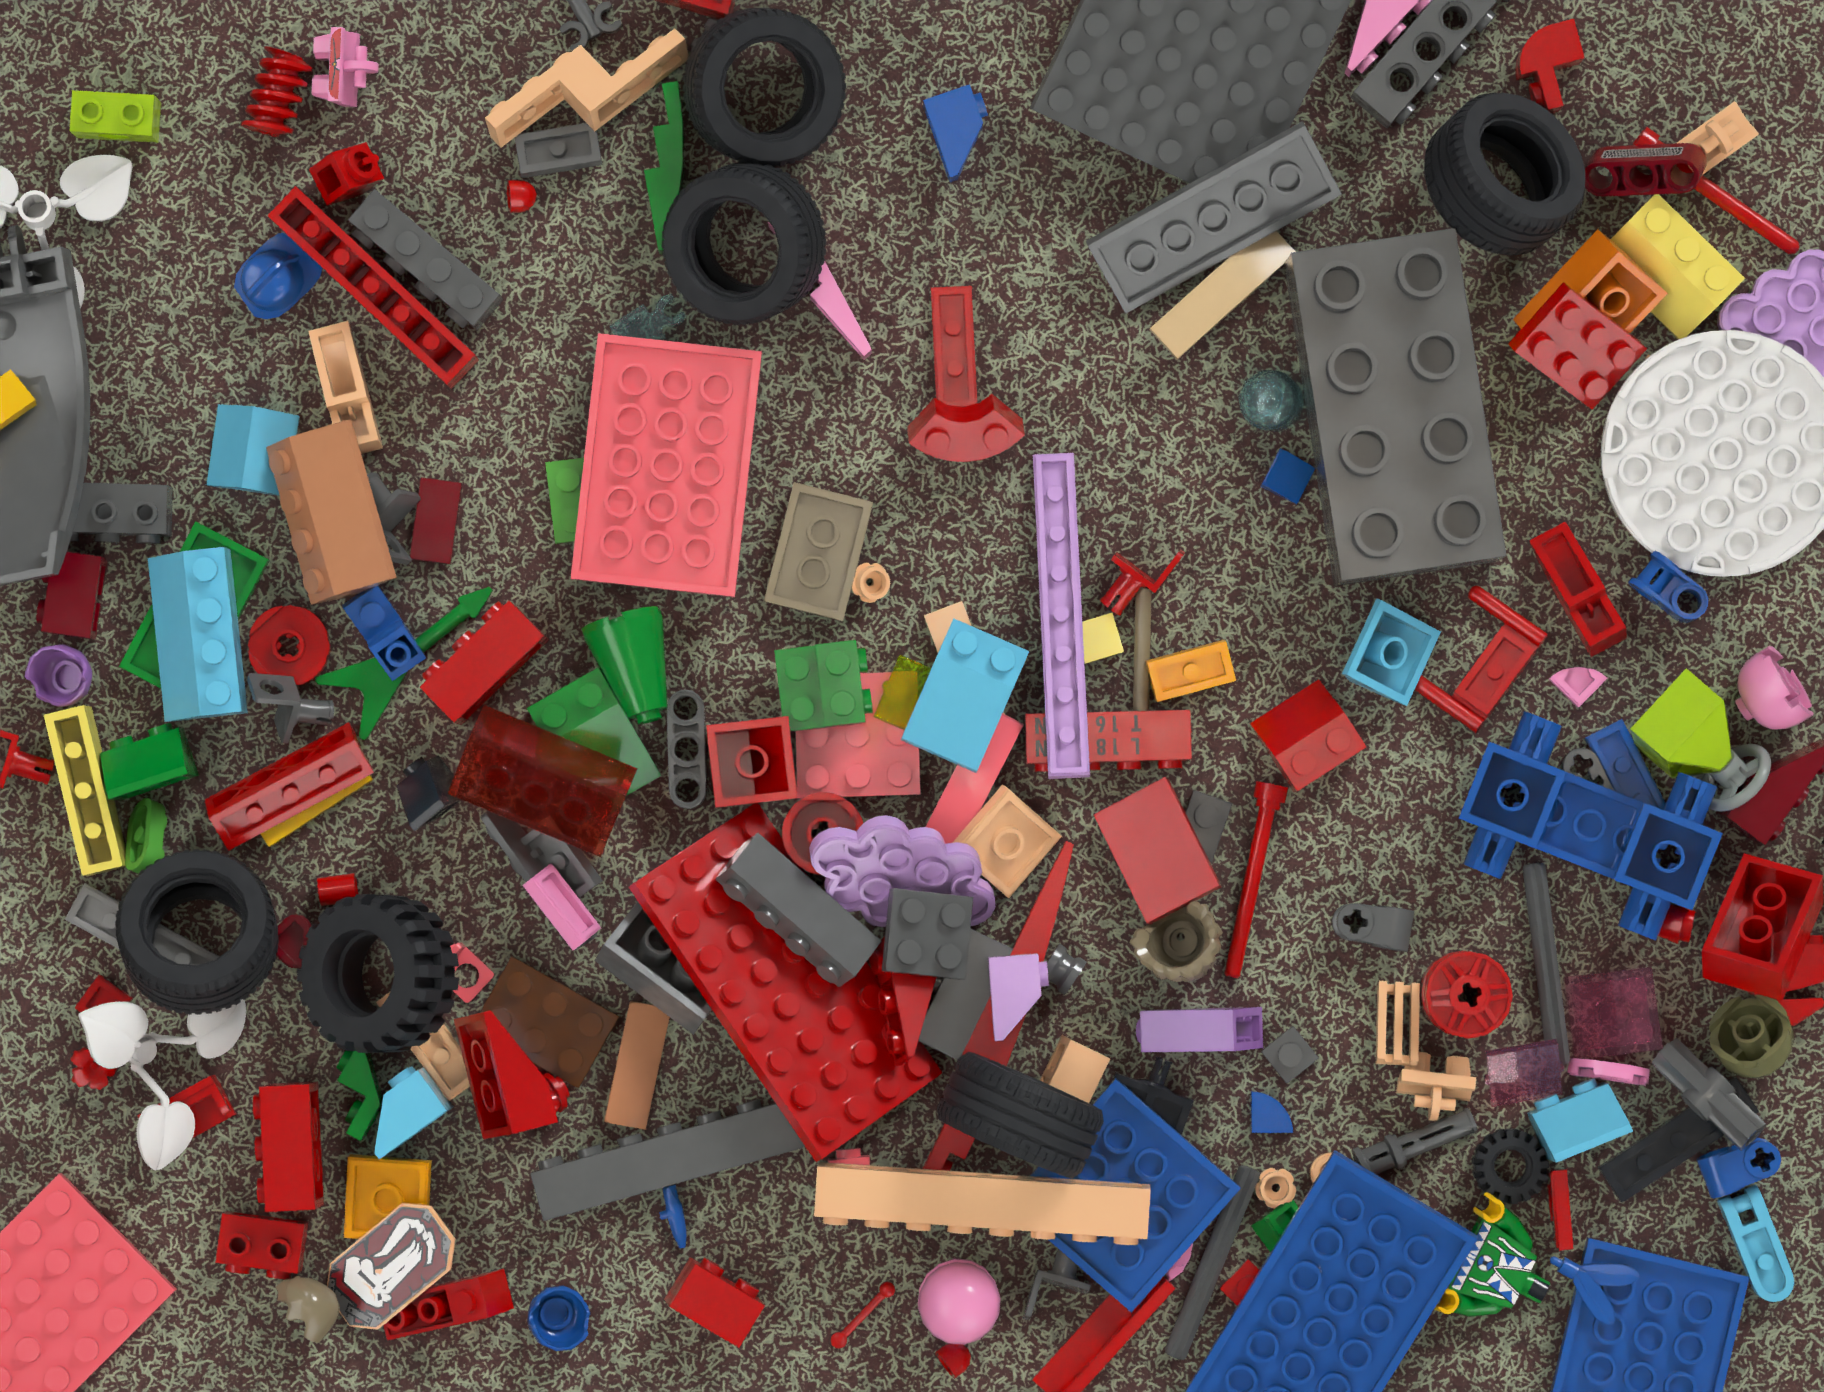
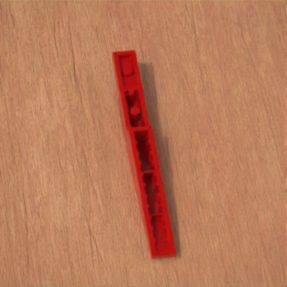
(1031, 940)

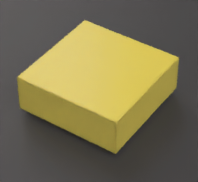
(1100, 638)

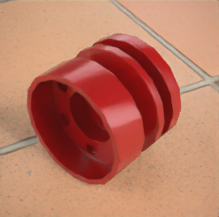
(1444, 983)

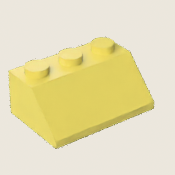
(1680, 263)

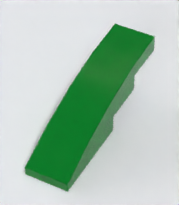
(667, 180)

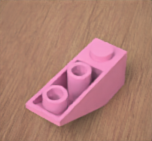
(1379, 22)

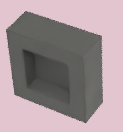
(1289, 1054)

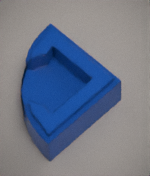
(1268, 1115)

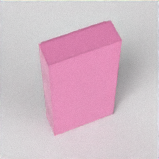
(562, 906)

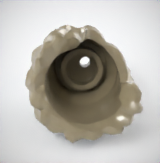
(1174, 959)

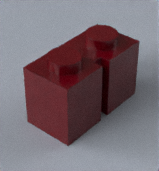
(72, 597)

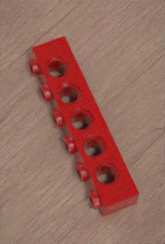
(373, 287)

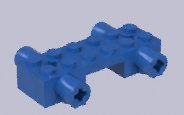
(1590, 825)

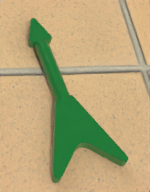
(374, 681)

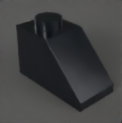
(425, 791)

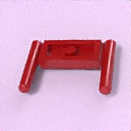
(1494, 669)

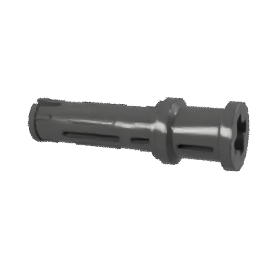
(1392, 1146)

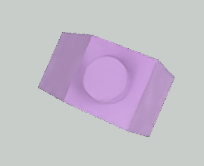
(1014, 989)

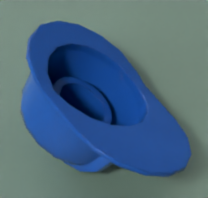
(276, 277)

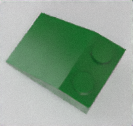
(594, 718)

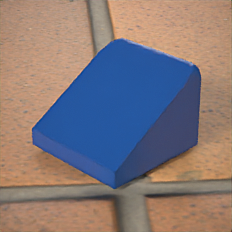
(1287, 476)

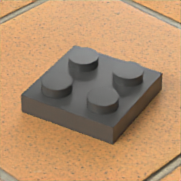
(927, 934)

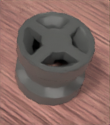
(1063, 968)

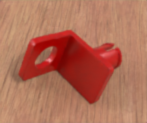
(1132, 580)
(23, 763)

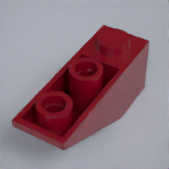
(1785, 788)

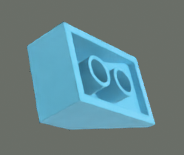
(964, 695)

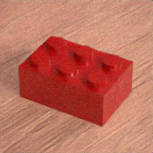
(482, 661)
(1762, 927)
(289, 1146)

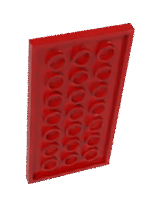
(804, 1037)

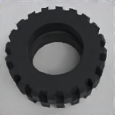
(335, 965)

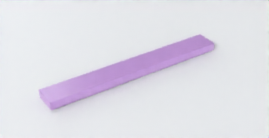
(1061, 616)

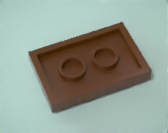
(550, 1021)

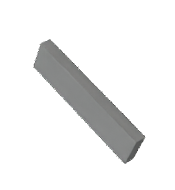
(97, 915)

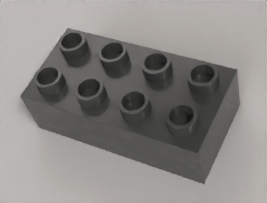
(1394, 407)

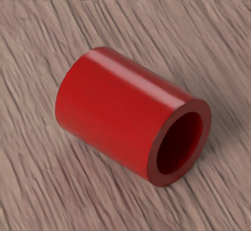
(336, 888)

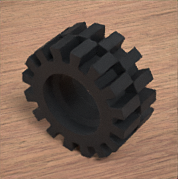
(1535, 1170)

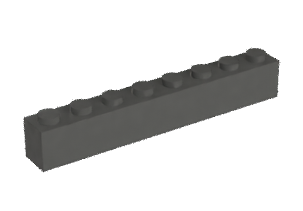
(663, 1159)

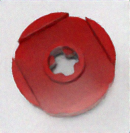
(289, 622)

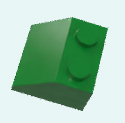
(148, 763)

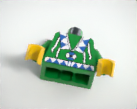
(1495, 1267)

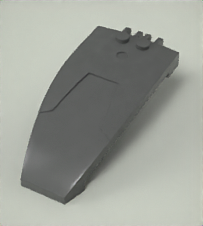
(48, 445)

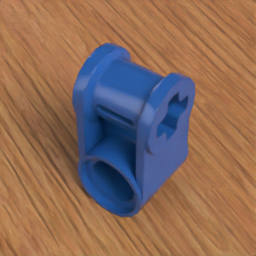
(1667, 587)
(1731, 1170)

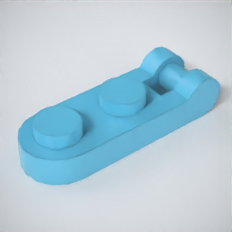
(1758, 1245)

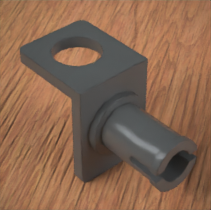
(391, 510)
(290, 706)
(1062, 1275)

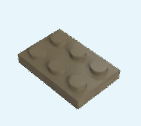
(818, 551)

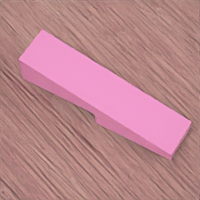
(835, 308)

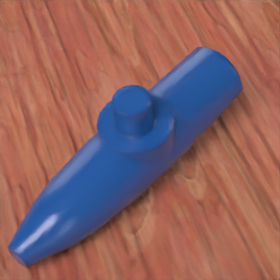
(675, 1215)

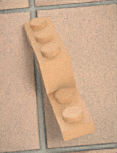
(586, 87)

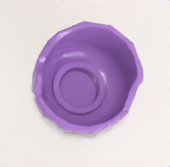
(59, 674)

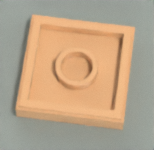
(1008, 840)

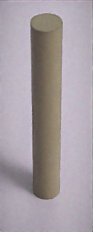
(1142, 645)

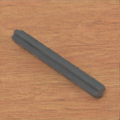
(1545, 957)
(1211, 1265)

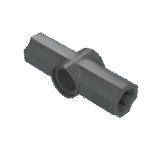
(1708, 1094)

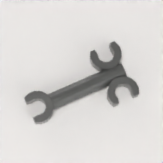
(589, 25)

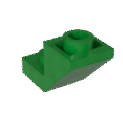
(360, 1076)

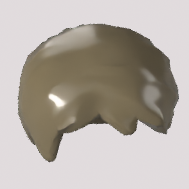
(311, 1303)

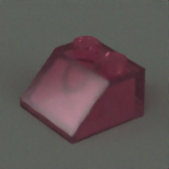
(1613, 1012)

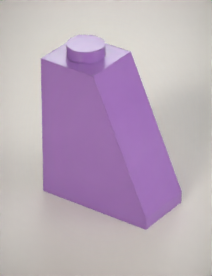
(1200, 1029)

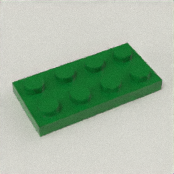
(248, 569)

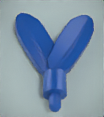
(1587, 1281)

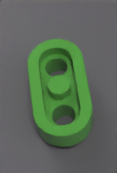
(145, 835)

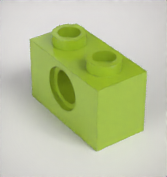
(115, 116)

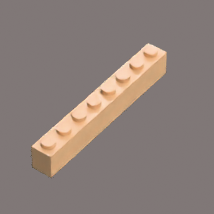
(982, 1201)

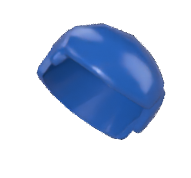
(558, 1318)

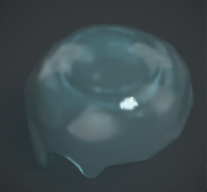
(1271, 400)

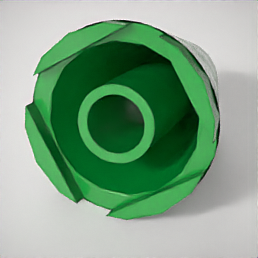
(632, 660)

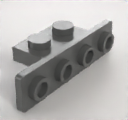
(536, 850)

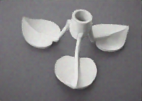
(95, 186)
(119, 1036)

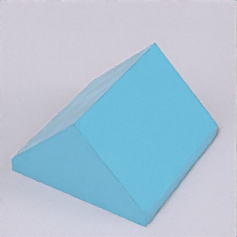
(240, 444)
(1391, 653)

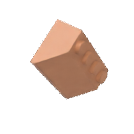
(331, 512)

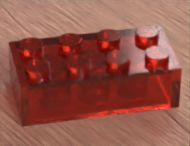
(542, 780)

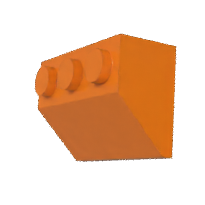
(1607, 280)

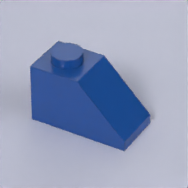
(956, 125)

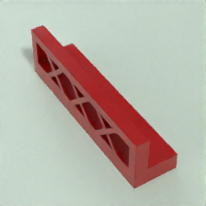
(288, 786)
(1098, 1341)

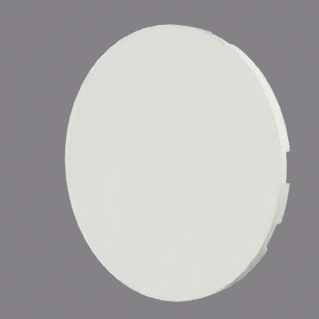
(1719, 453)

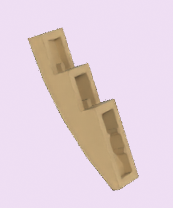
(1220, 293)

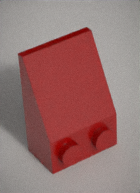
(503, 1080)

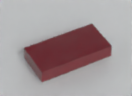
(436, 521)

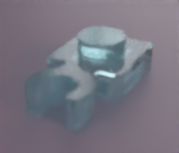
(647, 325)

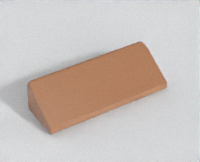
(637, 1066)

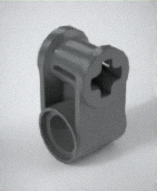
(1381, 925)

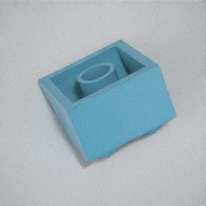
(408, 1109)
(1578, 1120)

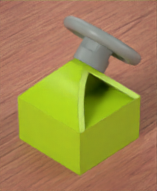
(1690, 735)

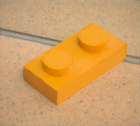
(1190, 670)

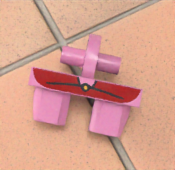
(346, 67)

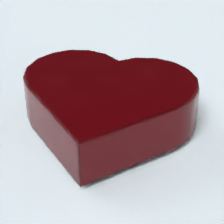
(291, 938)

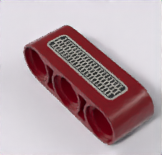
(1659, 158)

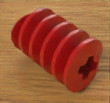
(277, 93)

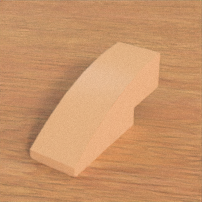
(345, 382)

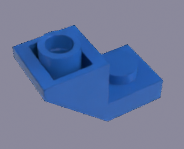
(384, 632)

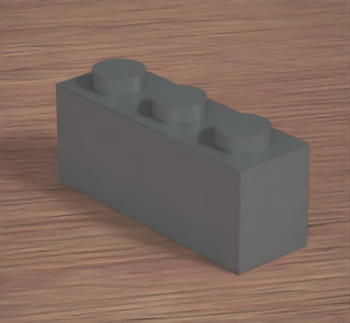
(961, 1002)

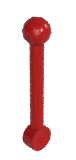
(839, 1339)

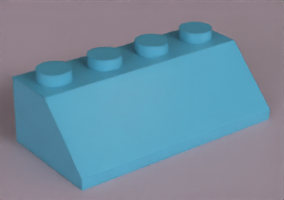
(197, 634)

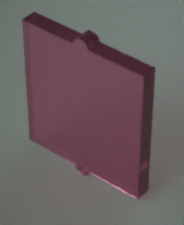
(1523, 1072)

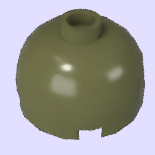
(1751, 1036)

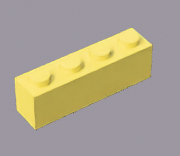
(81, 779)

